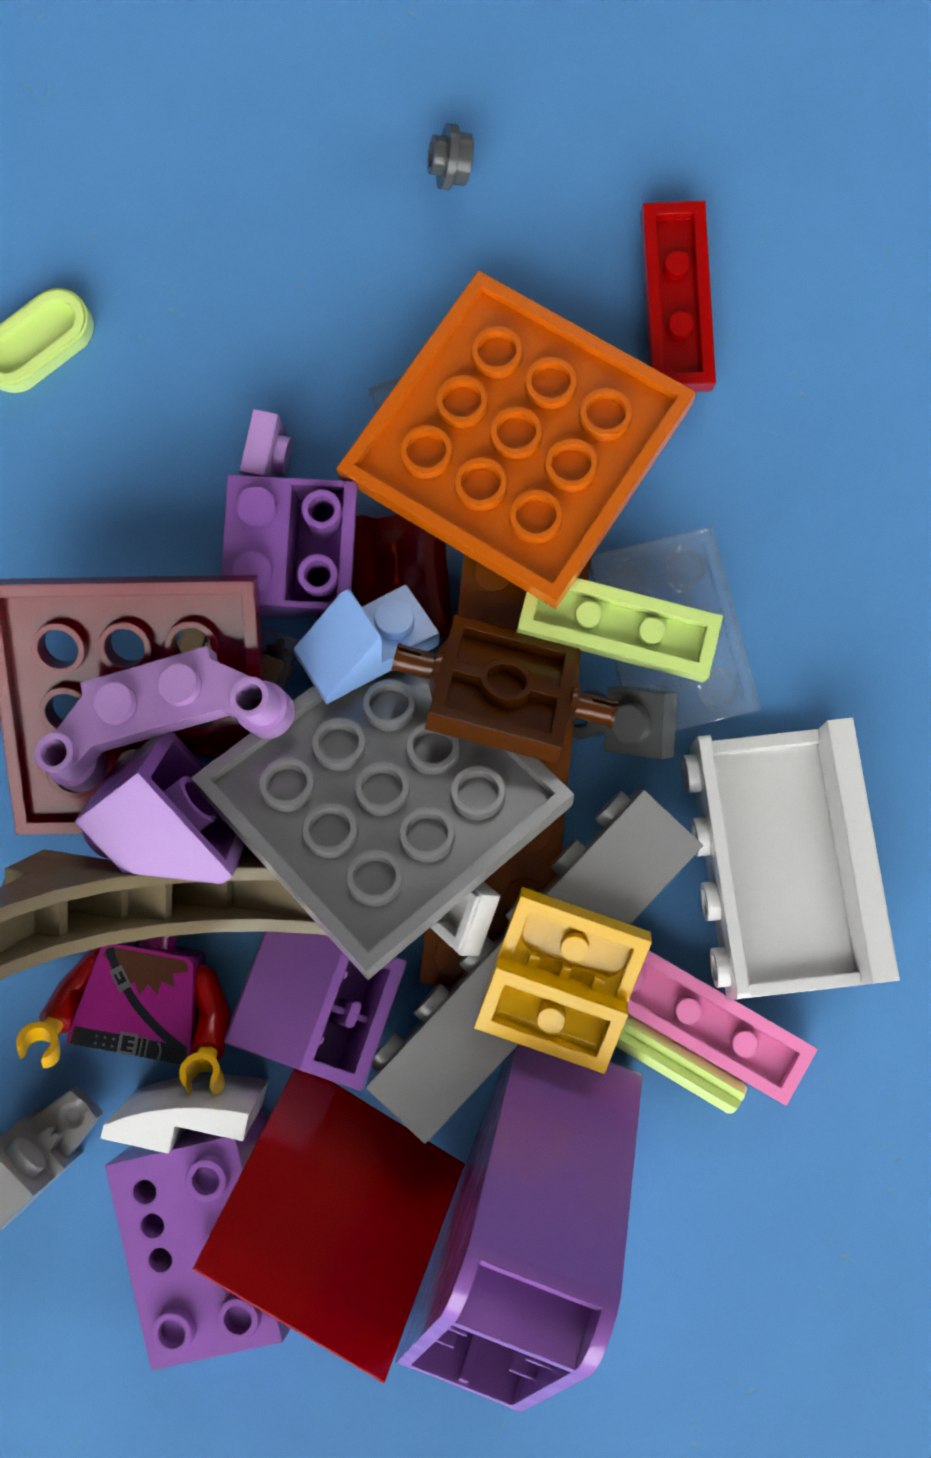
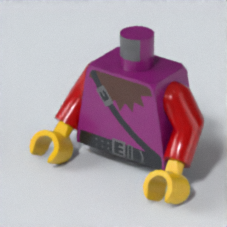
(141, 1003)

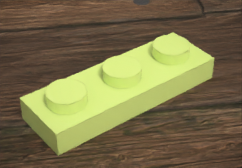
(627, 628)

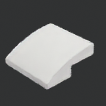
(162, 1112)

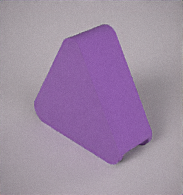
(533, 1236)

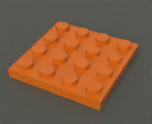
(516, 437)

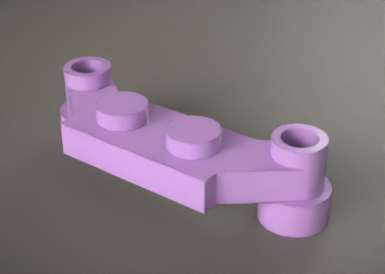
(155, 702)

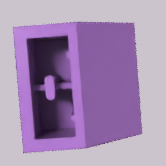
(293, 538)
(313, 1008)

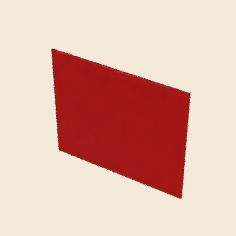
(333, 1222)

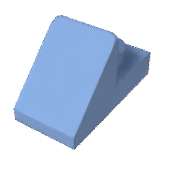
(360, 643)

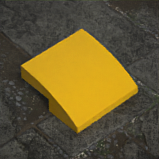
(563, 980)

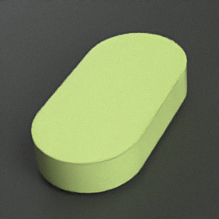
(42, 338)

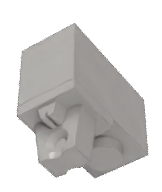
(41, 1149)

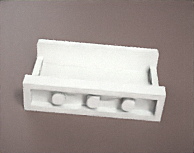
(789, 862)

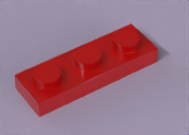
(678, 292)

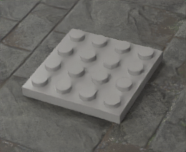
(377, 815)

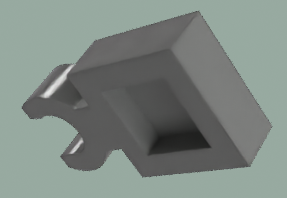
(642, 722)

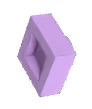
(266, 447)

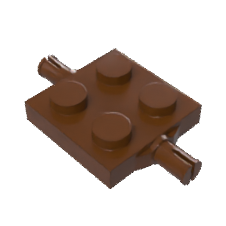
(504, 689)

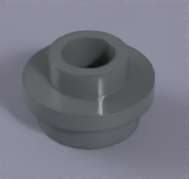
(450, 157)

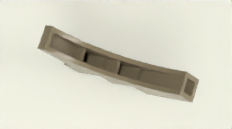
(79, 903)

